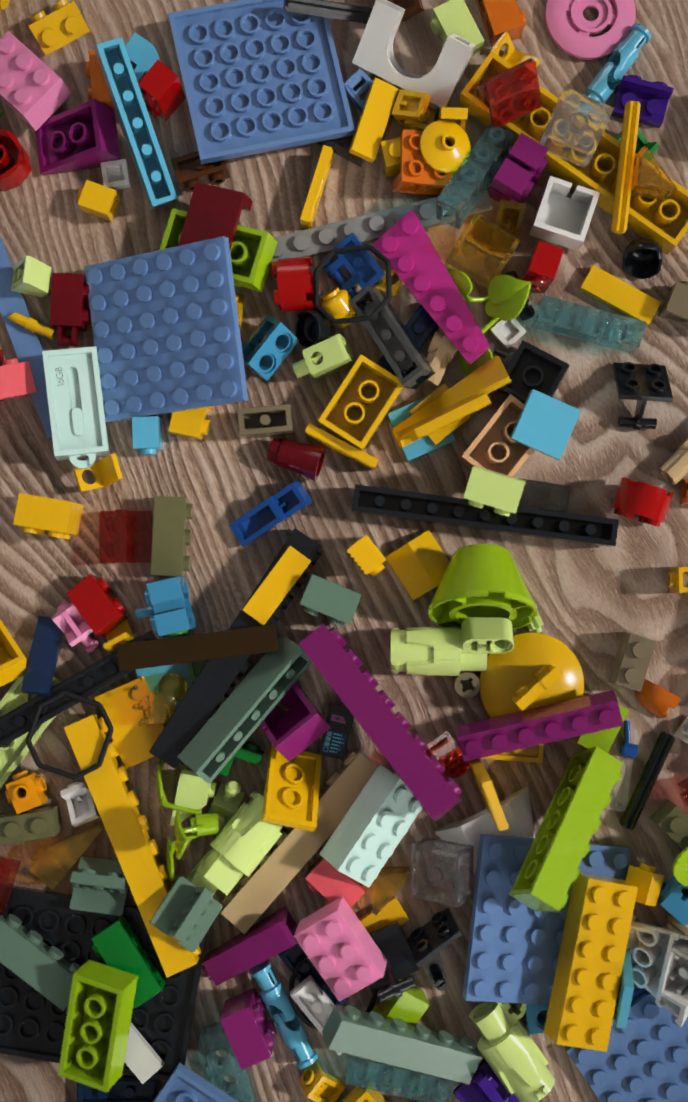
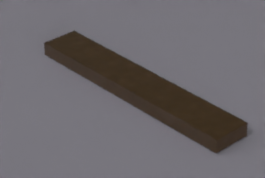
(197, 647)

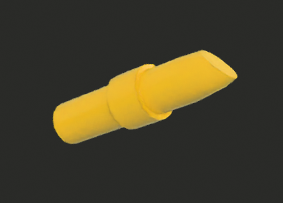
(32, 325)

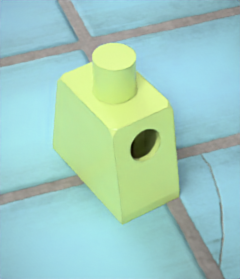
(335, 354)

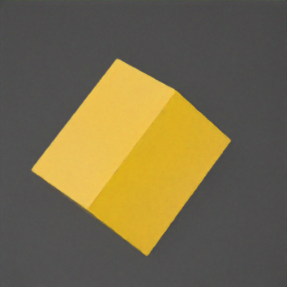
(419, 564)

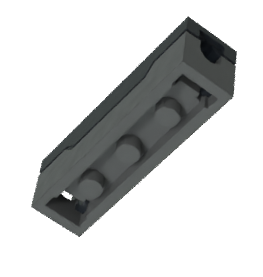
(393, 338)

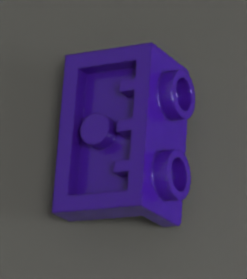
(651, 95)

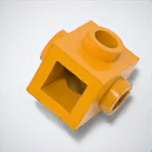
(26, 791)

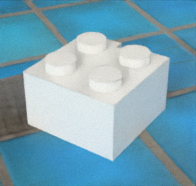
(564, 218)

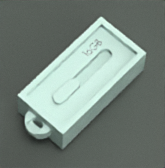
(76, 405)
(372, 827)

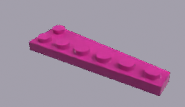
(428, 279)

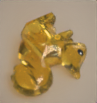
(159, 704)

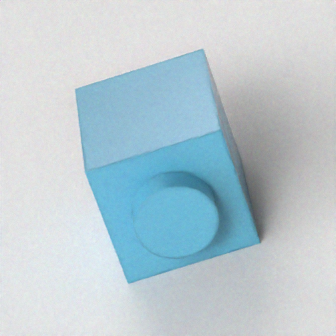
(147, 434)

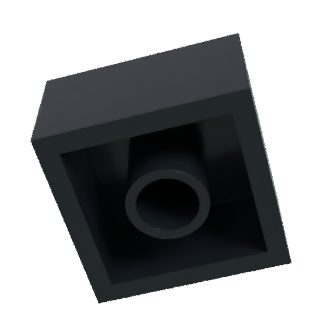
(533, 370)

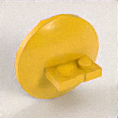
(530, 675)

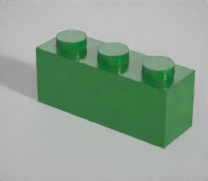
(123, 951)

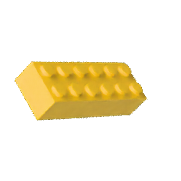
(590, 962)

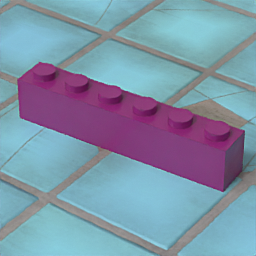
(539, 725)

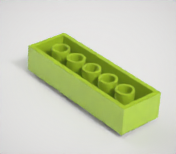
(567, 830)

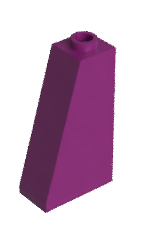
(247, 950)

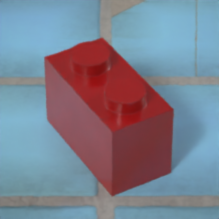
(161, 91)
(542, 266)
(97, 605)

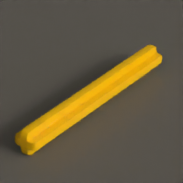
(625, 167)

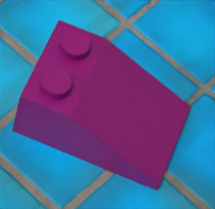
(78, 139)

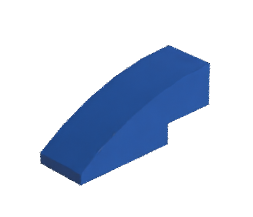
(271, 513)

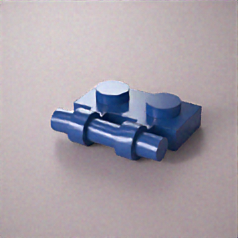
(359, 264)

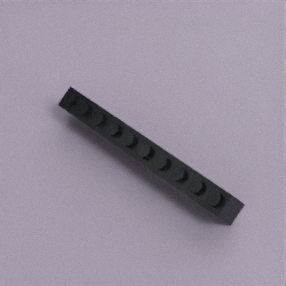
(459, 513)
(218, 674)

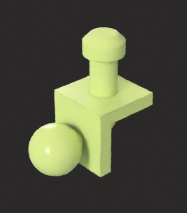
(226, 802)

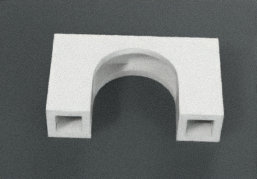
(377, 57)

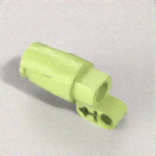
(450, 649)
(236, 848)
(512, 1050)

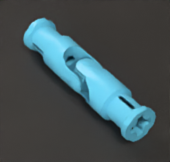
(618, 64)
(282, 1011)

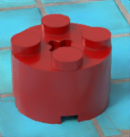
(14, 161)
(294, 284)
(642, 500)

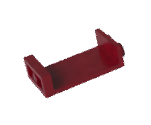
(213, 213)

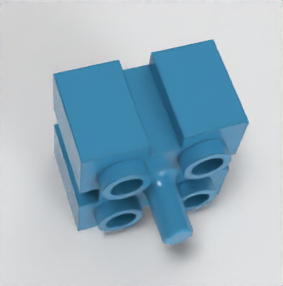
(169, 606)

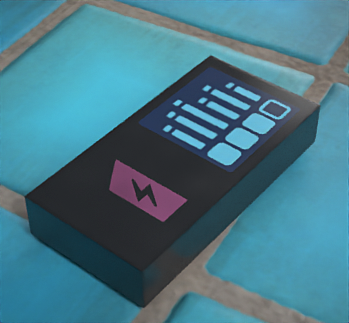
(336, 738)

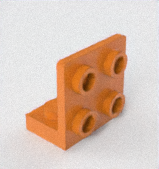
(415, 174)

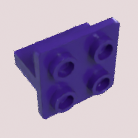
(483, 1087)

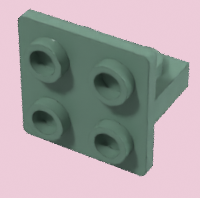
(99, 887)
(186, 913)

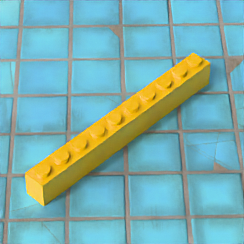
(128, 835)

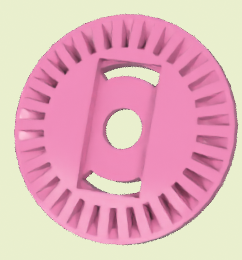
(572, 31)

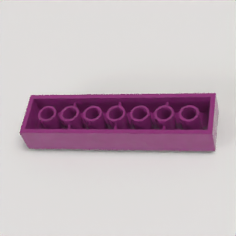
(380, 722)

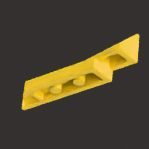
(455, 403)

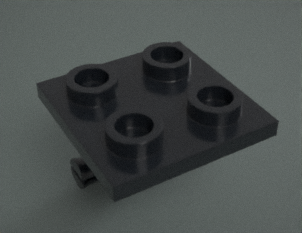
(642, 384)
(431, 939)
(399, 962)

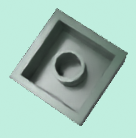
(331, 600)

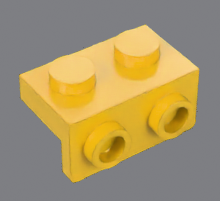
(58, 26)

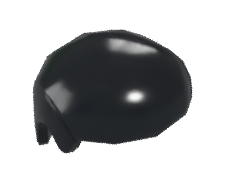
(642, 258)
(312, 328)

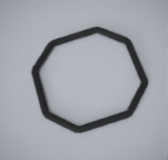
(346, 250)
(34, 722)

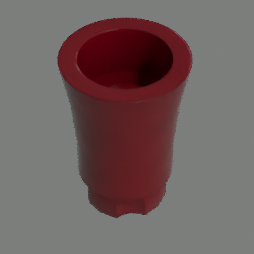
(297, 457)

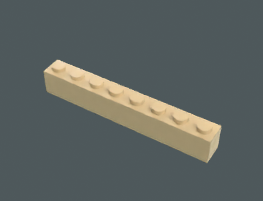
(298, 845)

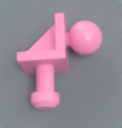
(74, 627)

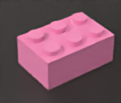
(28, 83)
(340, 948)

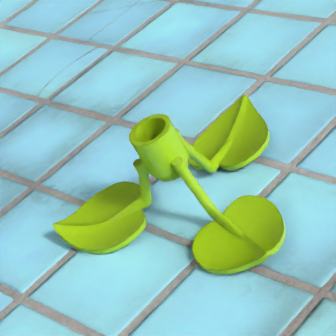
(504, 302)
(200, 826)

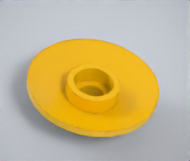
(437, 153)

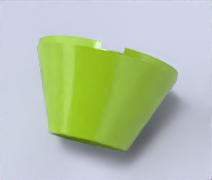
(482, 583)

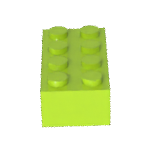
(250, 251)
(97, 1025)

